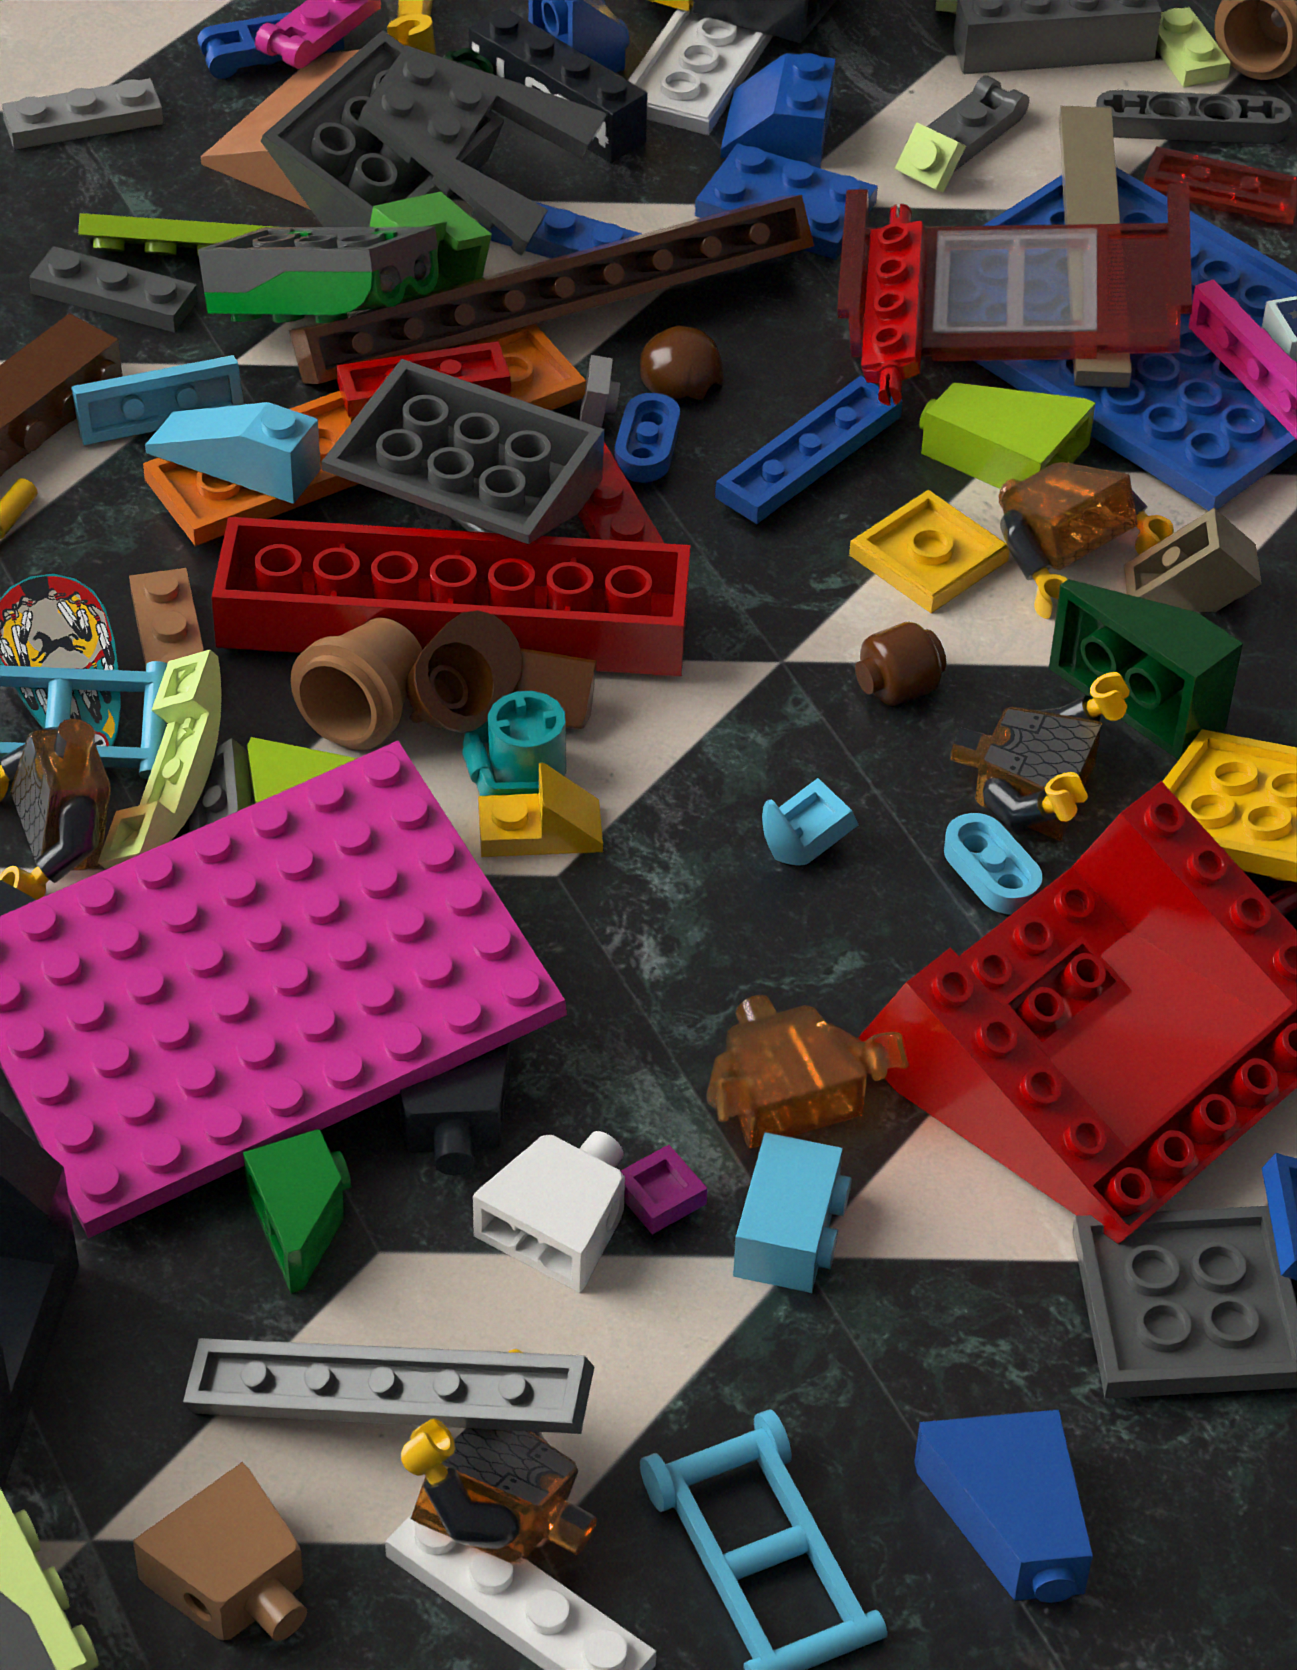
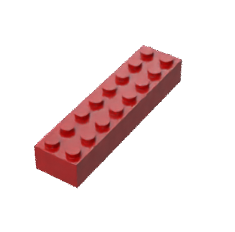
(559, 595)

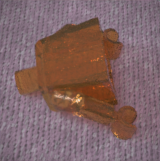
(795, 1070)

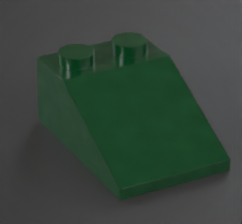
(1170, 658)

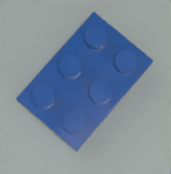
(757, 176)

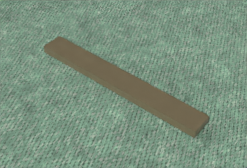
(1091, 198)

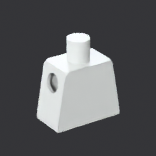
(555, 1206)

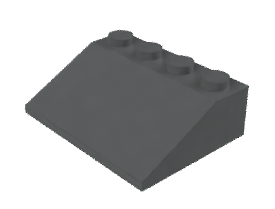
(339, 162)
(470, 453)

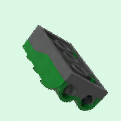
(317, 271)

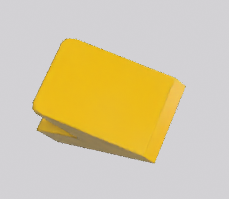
(551, 822)

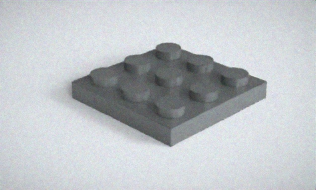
(1189, 1303)

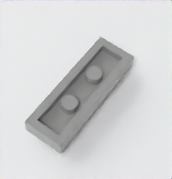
(82, 113)

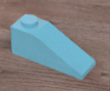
(245, 445)

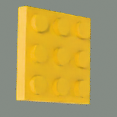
(1243, 799)

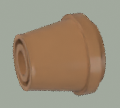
(1257, 36)
(356, 682)

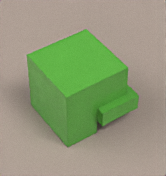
(460, 238)

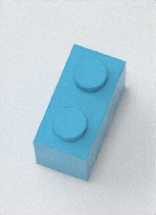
(789, 1213)

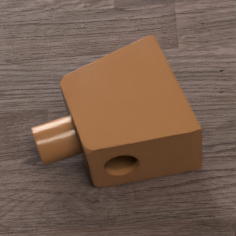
(226, 1560)

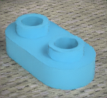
(1001, 871)

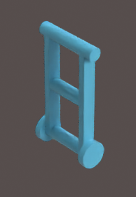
(60, 685)
(771, 1448)

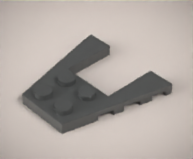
(434, 108)

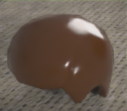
(681, 363)

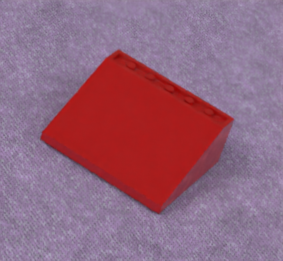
(1111, 1020)

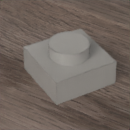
(600, 392)

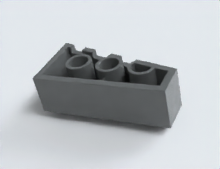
(1053, 33)

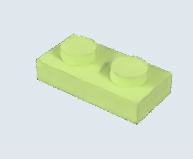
(1190, 49)

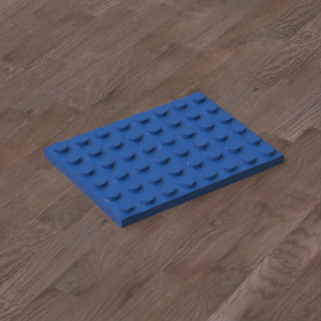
(1182, 410)

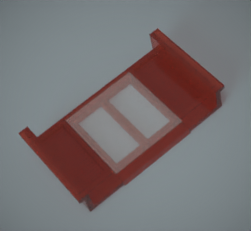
(1038, 286)

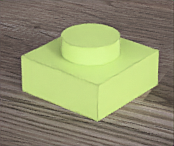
(930, 157)

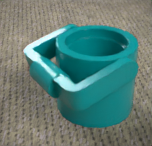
(521, 733)

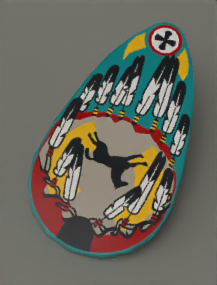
(61, 625)

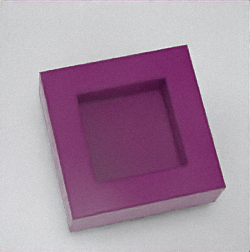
(662, 1189)

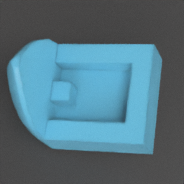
(806, 824)

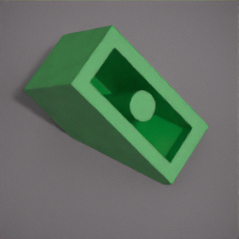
(298, 1200)

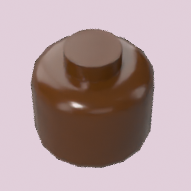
(901, 663)

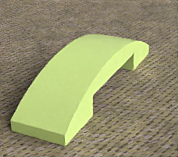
(192, 708)

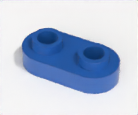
(647, 437)

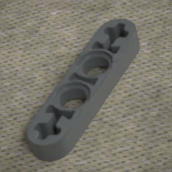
(1246, 116)

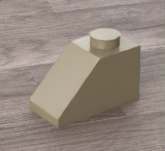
(1196, 566)

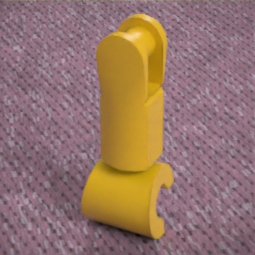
(414, 25)

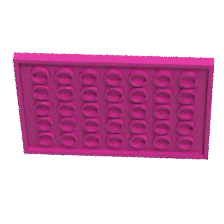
(256, 985)

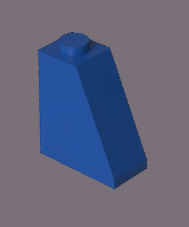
(1012, 1498)

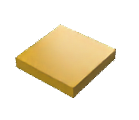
(929, 551)

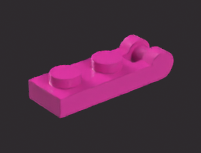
(313, 29)

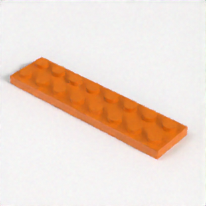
(205, 502)

